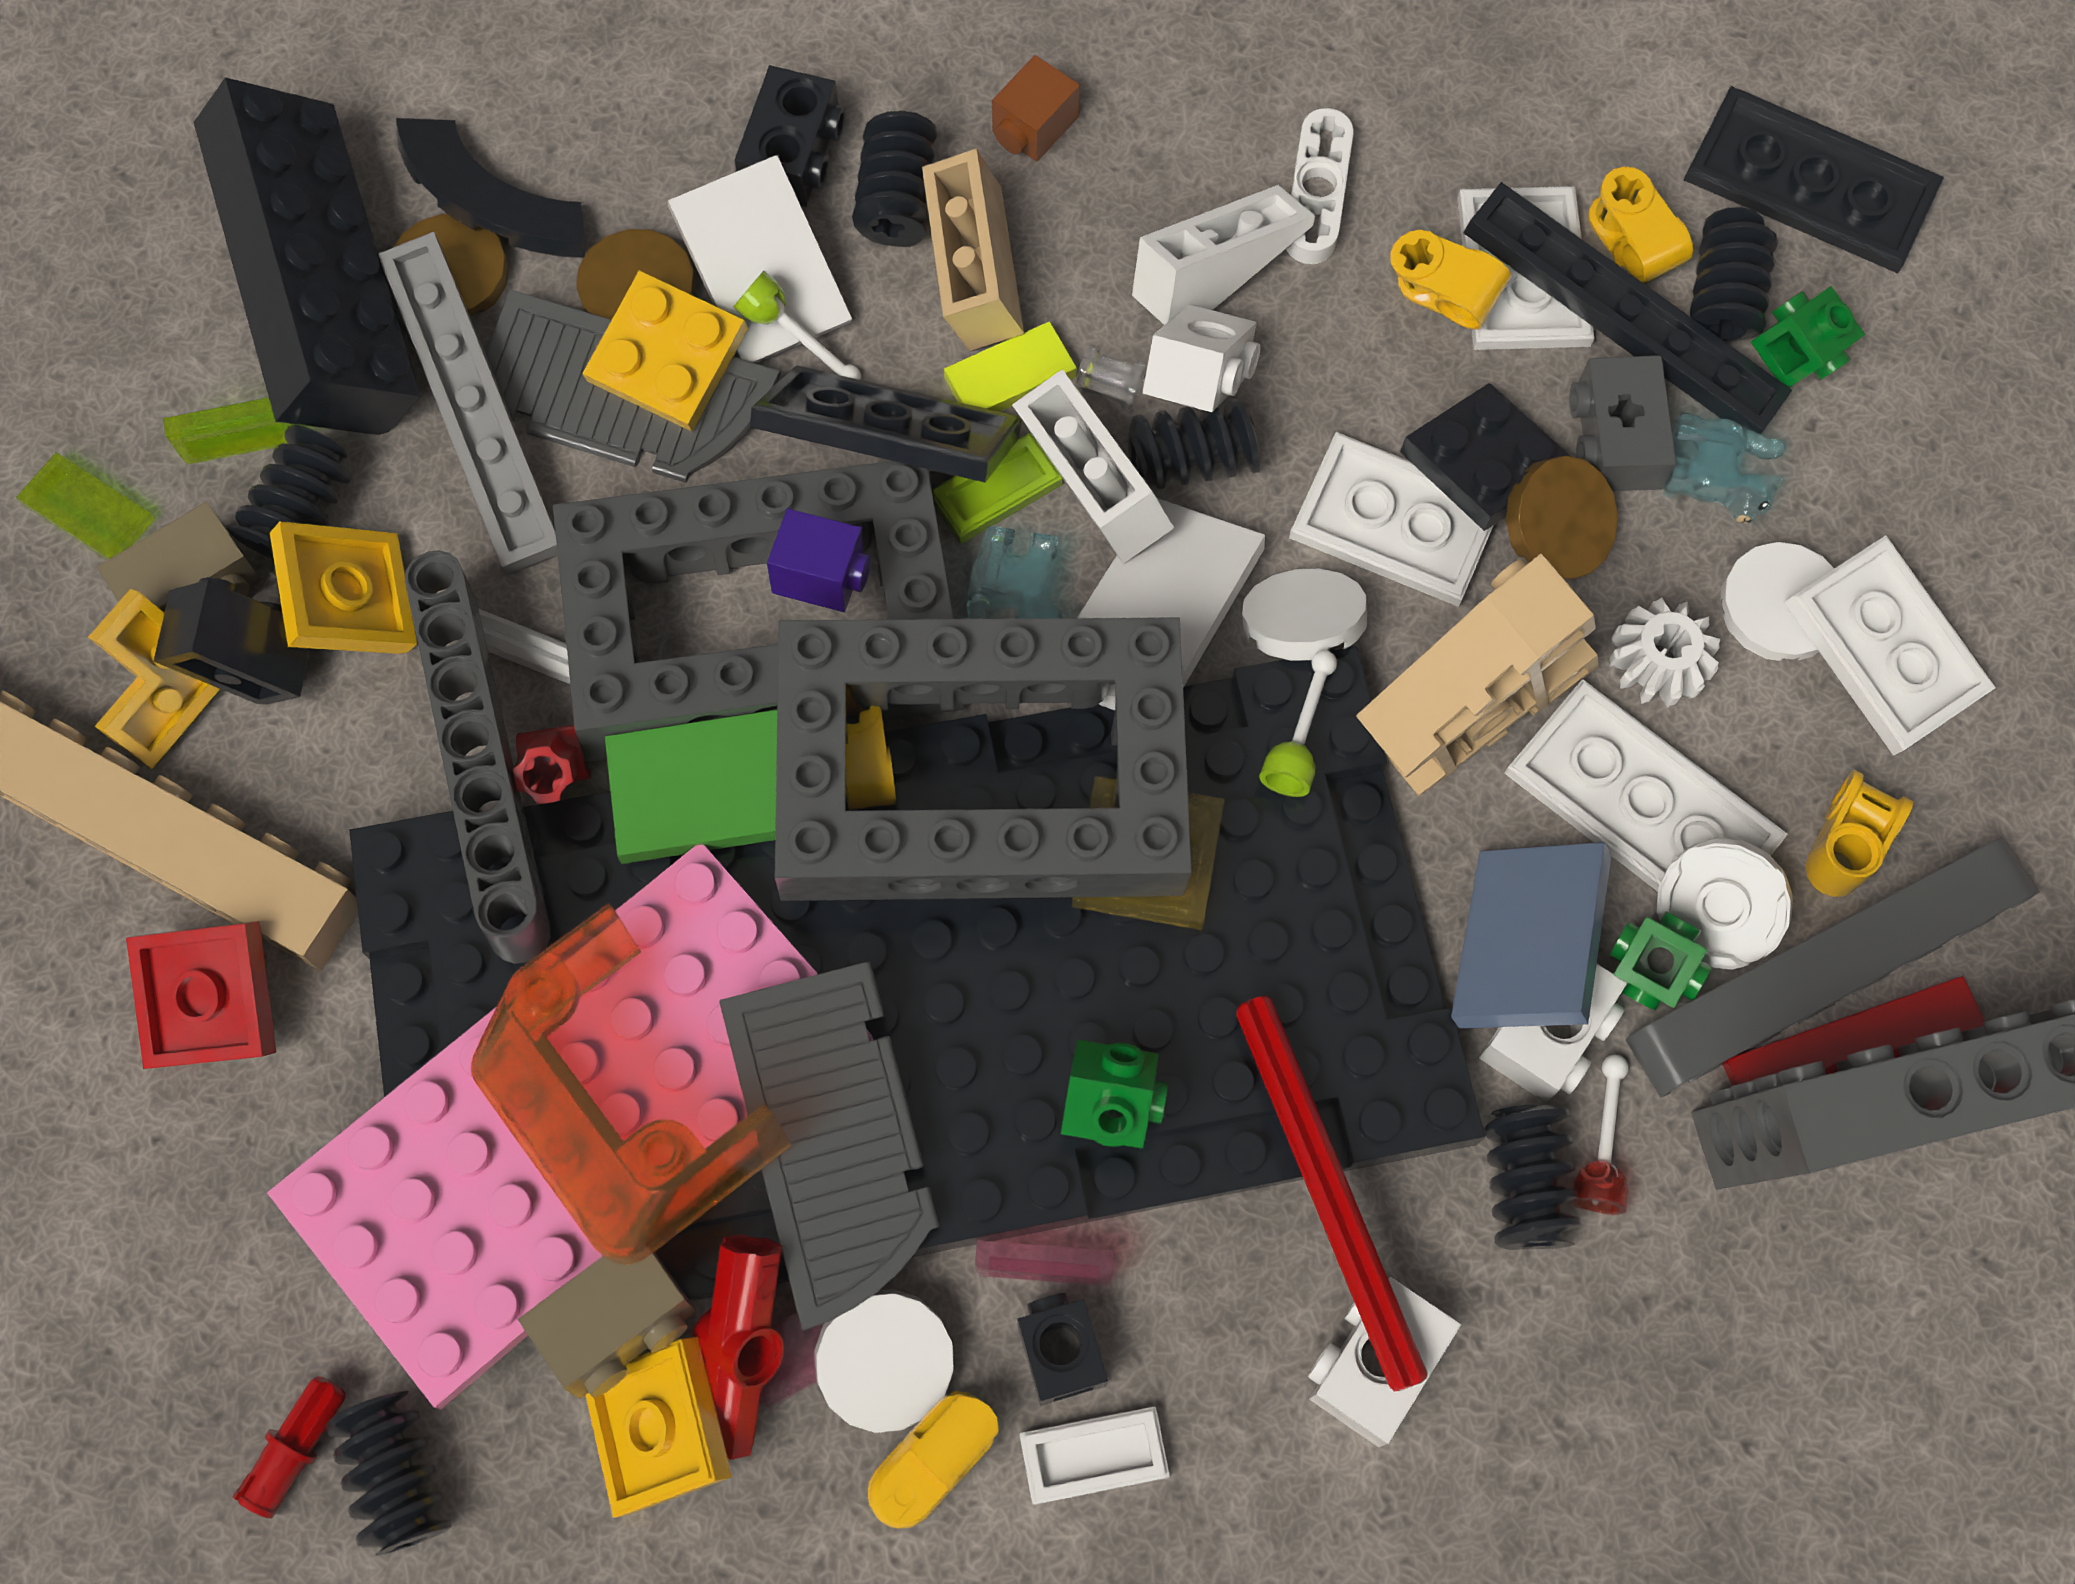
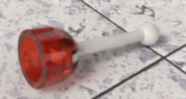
(1600, 1178)

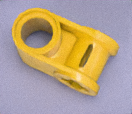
(1639, 232)
(1448, 277)
(867, 759)
(1861, 828)

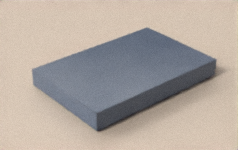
(1532, 937)

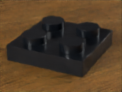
(1479, 453)

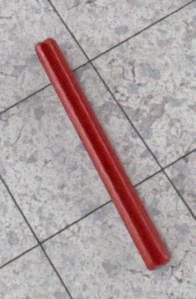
(1331, 1195)

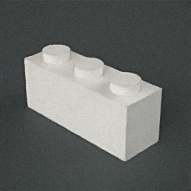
(1093, 466)

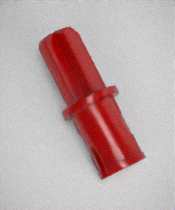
(290, 1448)

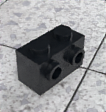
(230, 642)

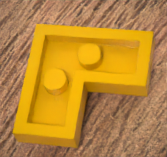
(160, 700)

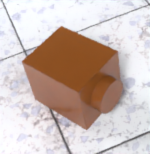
(1035, 109)

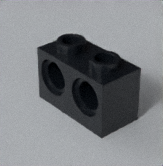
(779, 131)

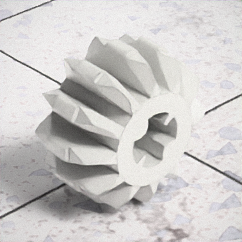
(1652, 669)

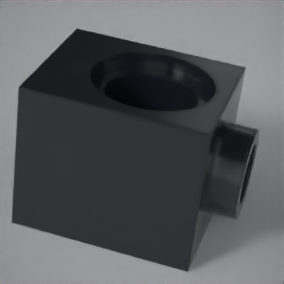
(1068, 1380)

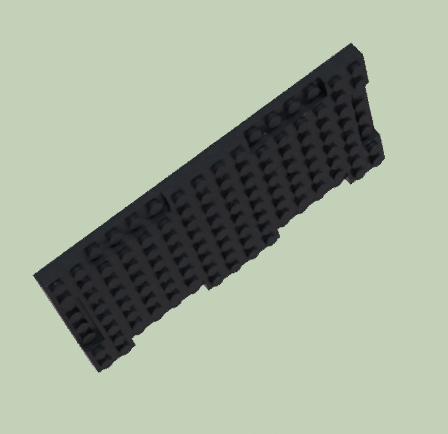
(996, 991)

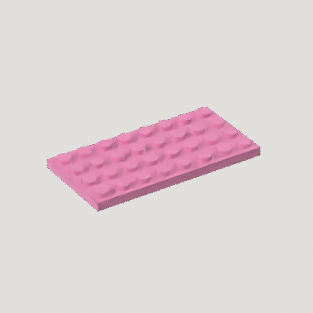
(438, 1208)

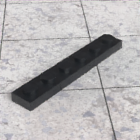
(1626, 309)

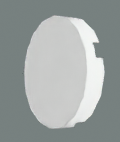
(1756, 596)
(1304, 613)
(1731, 896)
(884, 1362)

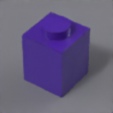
(817, 560)

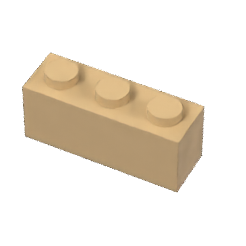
(972, 250)

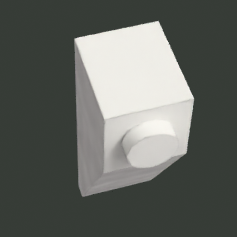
(1215, 252)

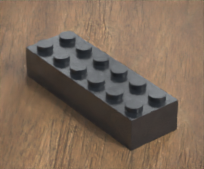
(305, 260)

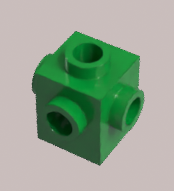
(1816, 330)
(1653, 987)
(1113, 1094)

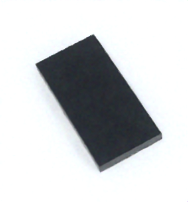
(1814, 179)
(887, 423)

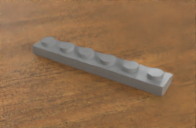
(470, 403)

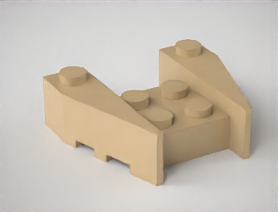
(1484, 674)

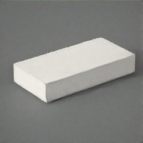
(1094, 1455)

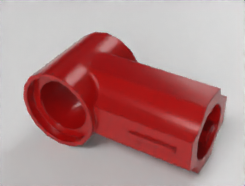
(548, 763)

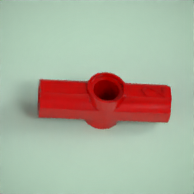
(738, 1338)

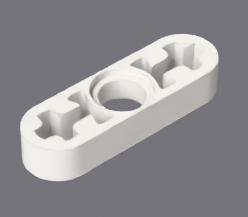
(1332, 169)

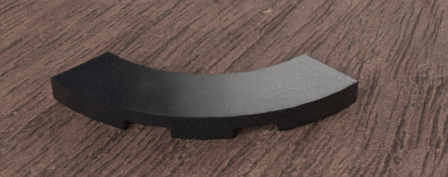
(479, 199)

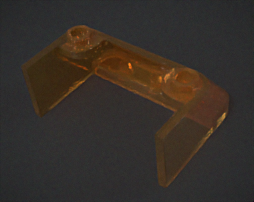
(619, 1192)

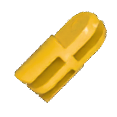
(931, 1460)

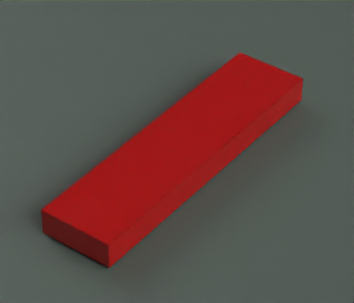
(1893, 1023)

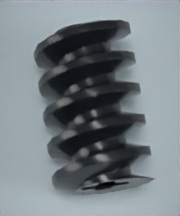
(891, 178)
(1734, 274)
(1193, 443)
(291, 487)
(1530, 1177)
(385, 1474)

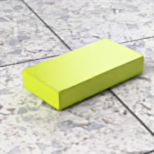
(1009, 369)

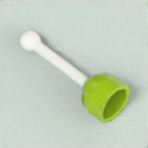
(766, 302)
(1290, 764)

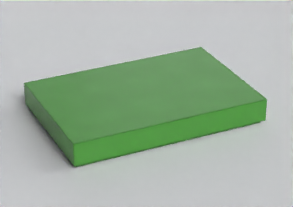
(693, 786)

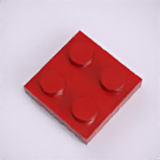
(201, 995)

